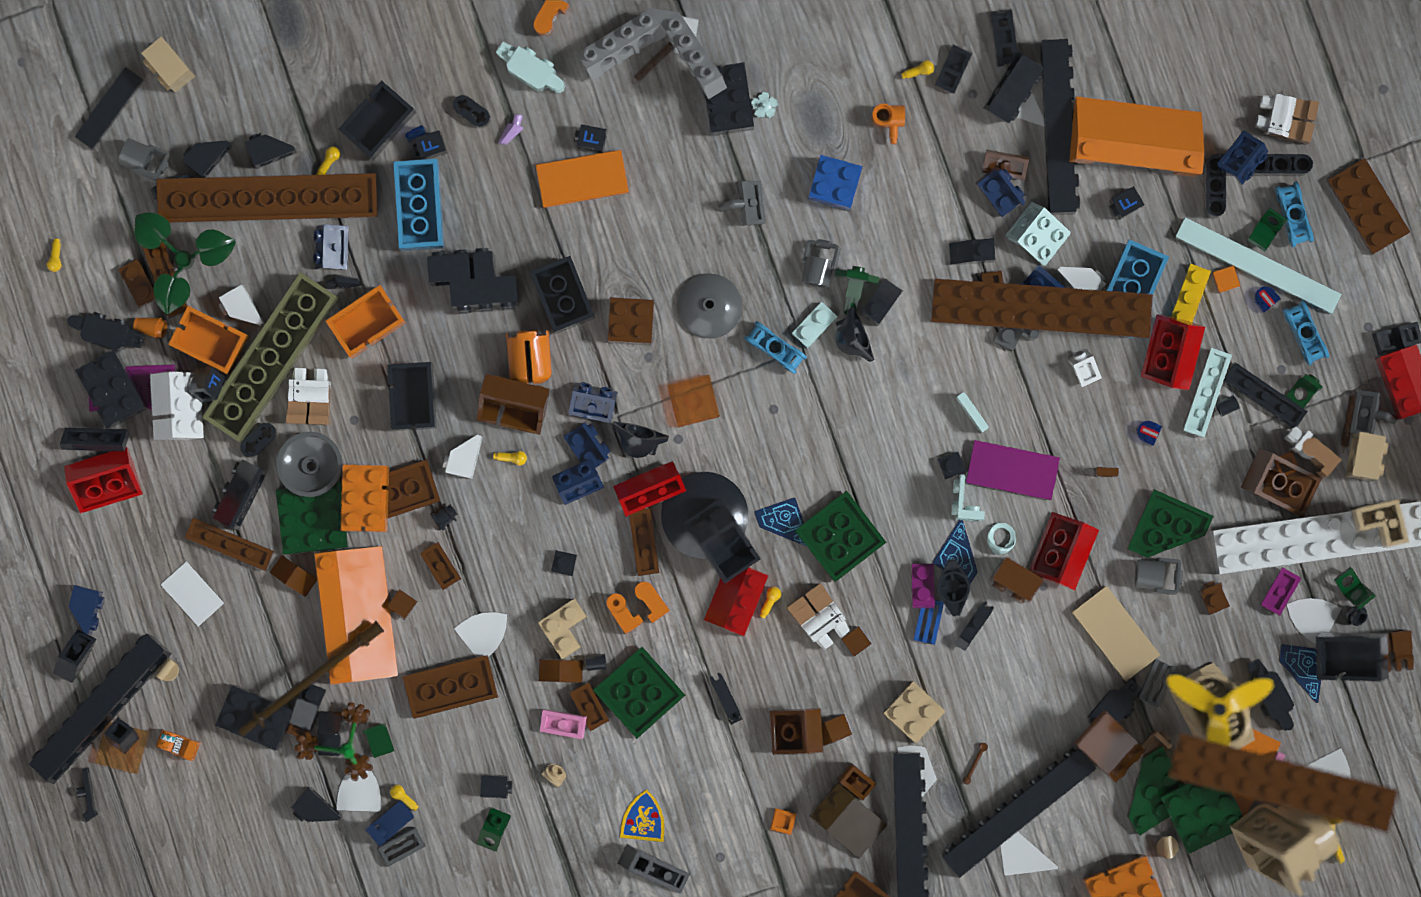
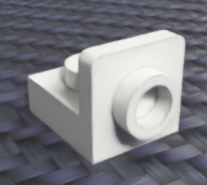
(1084, 367)

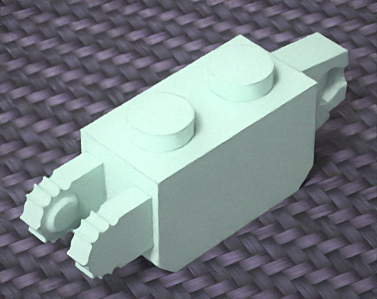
(530, 69)

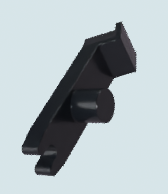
(973, 626)
(726, 699)
(88, 792)

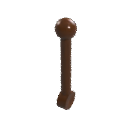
(967, 779)

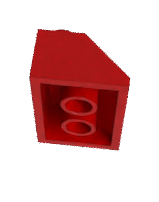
(1173, 352)
(1402, 380)
(102, 480)
(1064, 550)
(736, 601)

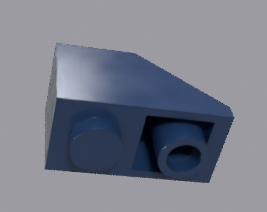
(85, 605)

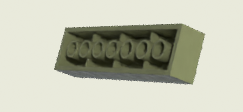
(271, 357)

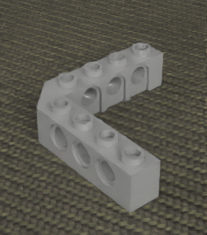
(641, 32)

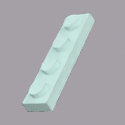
(1207, 392)

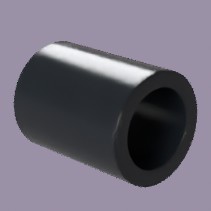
(1227, 405)
(596, 662)

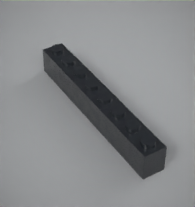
(1058, 126)
(100, 708)
(1018, 812)
(909, 825)

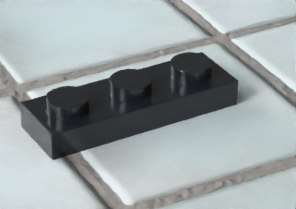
(94, 439)

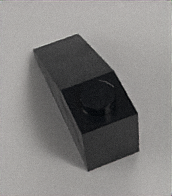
(653, 868)

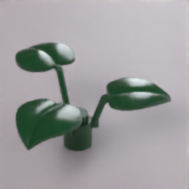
(211, 245)

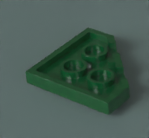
(1167, 525)
(1152, 781)

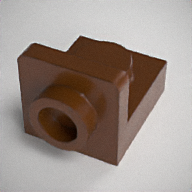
(1213, 597)

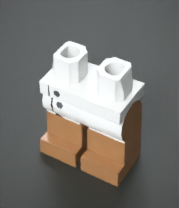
(1288, 118)
(309, 391)
(1313, 450)
(822, 622)

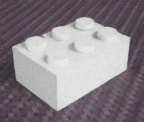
(172, 397)

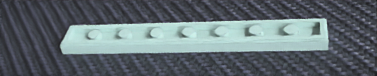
(1258, 265)

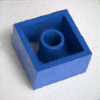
(835, 182)

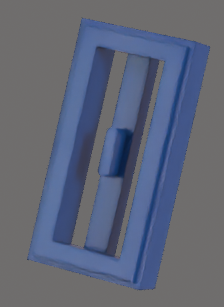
(928, 623)

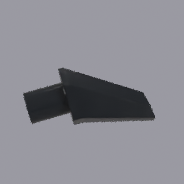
(342, 282)

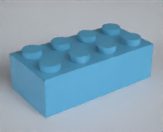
(419, 205)
(1137, 270)

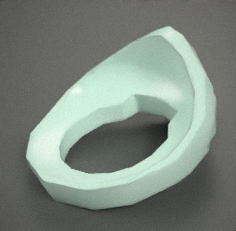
(1001, 550)

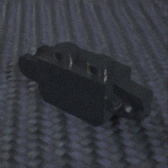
(106, 333)
(1278, 701)
(1117, 703)

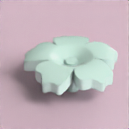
(764, 105)

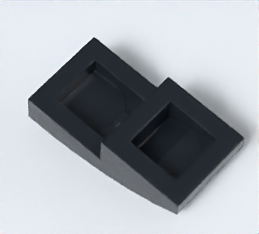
(953, 68)
(1397, 338)

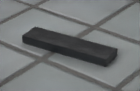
(109, 108)
(1265, 395)

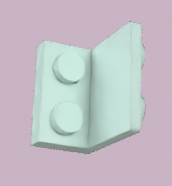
(1038, 233)
(970, 513)

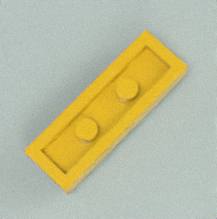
(1191, 293)

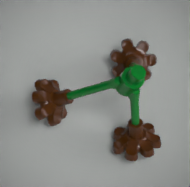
(356, 764)

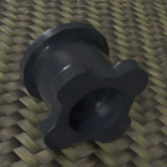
(444, 516)

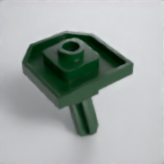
(856, 279)

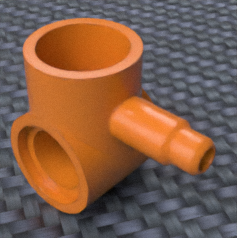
(895, 120)

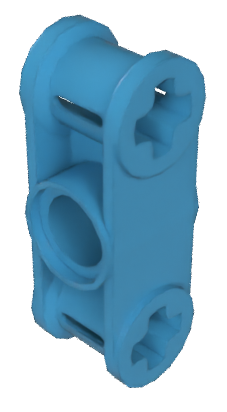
(1294, 201)
(1307, 345)
(784, 356)

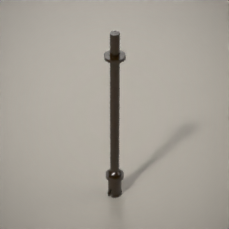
(361, 640)

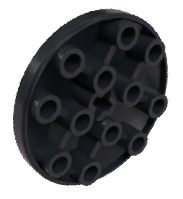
(702, 497)

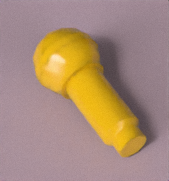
(926, 68)
(331, 155)
(54, 263)
(518, 458)
(773, 594)
(397, 792)

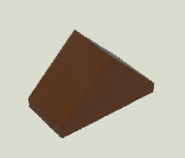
(293, 576)
(560, 671)
(835, 730)
(856, 781)

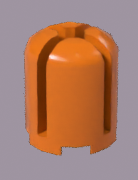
(539, 356)

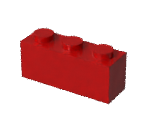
(649, 488)

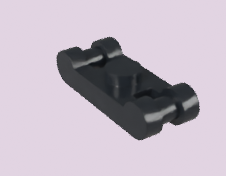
(1003, 36)

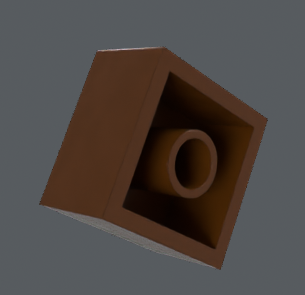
(630, 321)
(1016, 580)
(796, 731)

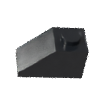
(267, 149)
(205, 156)
(972, 252)
(881, 302)
(74, 656)
(314, 808)

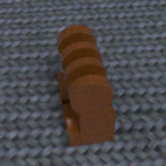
(1401, 645)

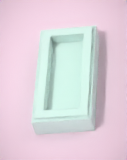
(972, 412)

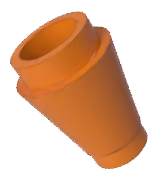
(151, 326)

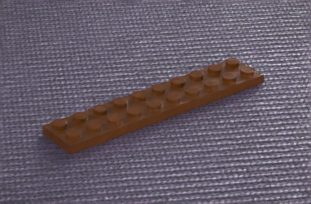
(267, 197)
(1042, 308)
(1283, 783)

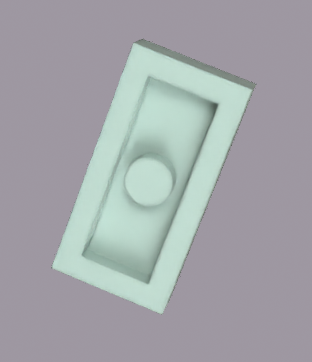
(814, 325)

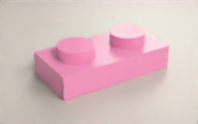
(563, 724)

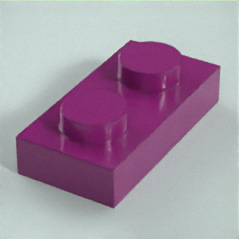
(922, 585)
(1280, 591)

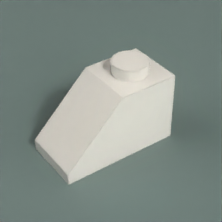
(1082, 278)
(240, 306)
(463, 458)

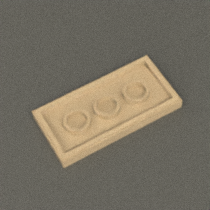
(1116, 633)

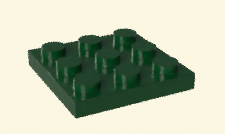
(311, 522)
(840, 536)
(639, 692)
(1201, 814)

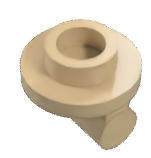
(168, 670)
(554, 774)
(1167, 847)

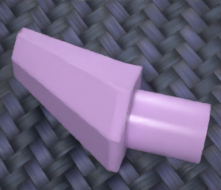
(511, 130)

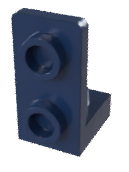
(390, 823)

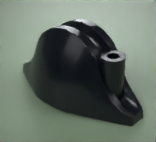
(852, 337)
(639, 440)
(953, 587)

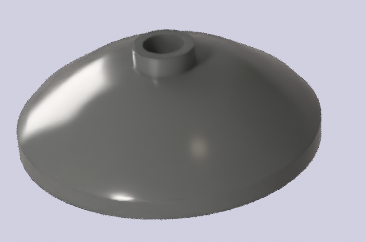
(709, 322)
(306, 449)

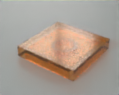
(693, 401)
(112, 757)

